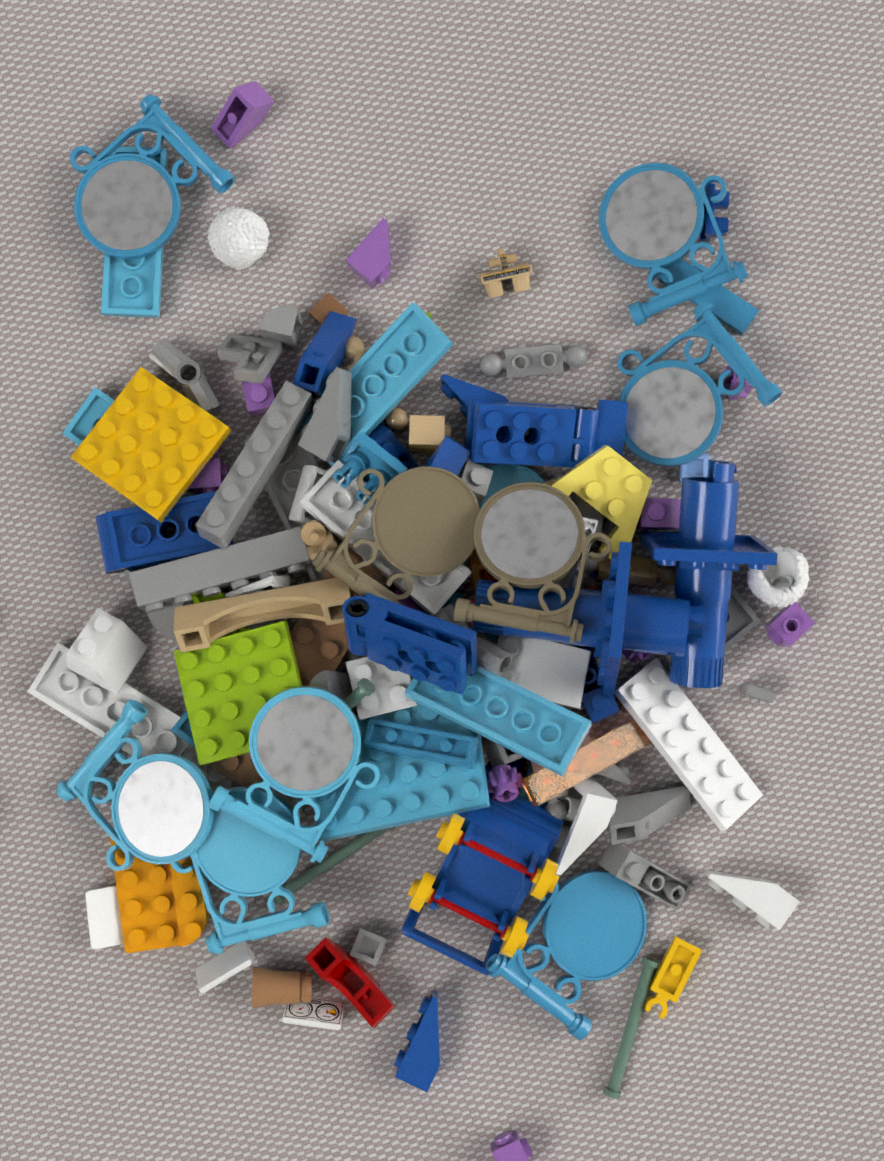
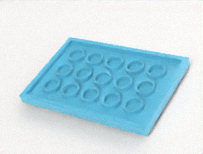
(407, 786)

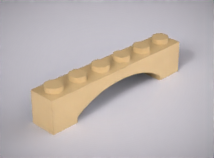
(206, 621)

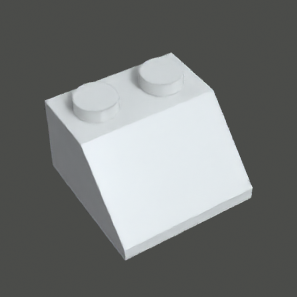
(105, 651)

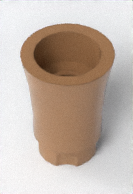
(280, 987)

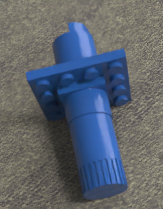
(704, 559)
(610, 619)

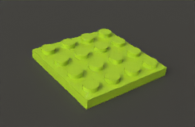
(231, 684)

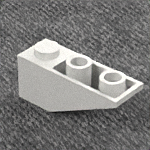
(761, 895)

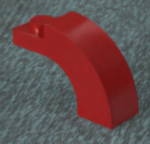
(351, 979)

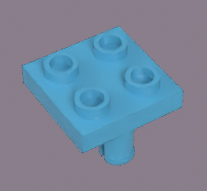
(364, 455)

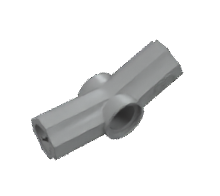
(176, 364)
(489, 654)

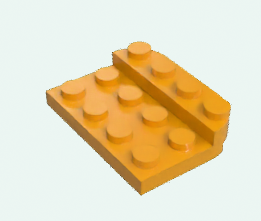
(159, 905)

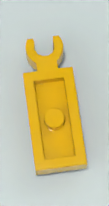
(672, 974)

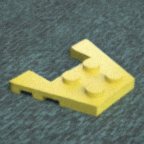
(612, 489)

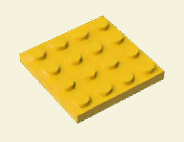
(151, 444)

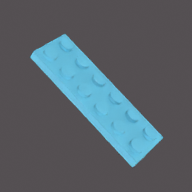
(134, 285)
(392, 369)
(509, 717)

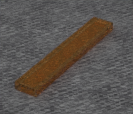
(587, 762)

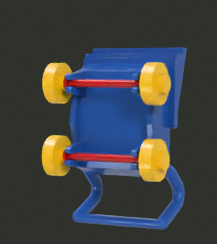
(486, 874)

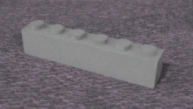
(255, 465)
(219, 569)

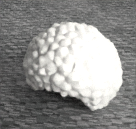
(238, 237)
(782, 582)

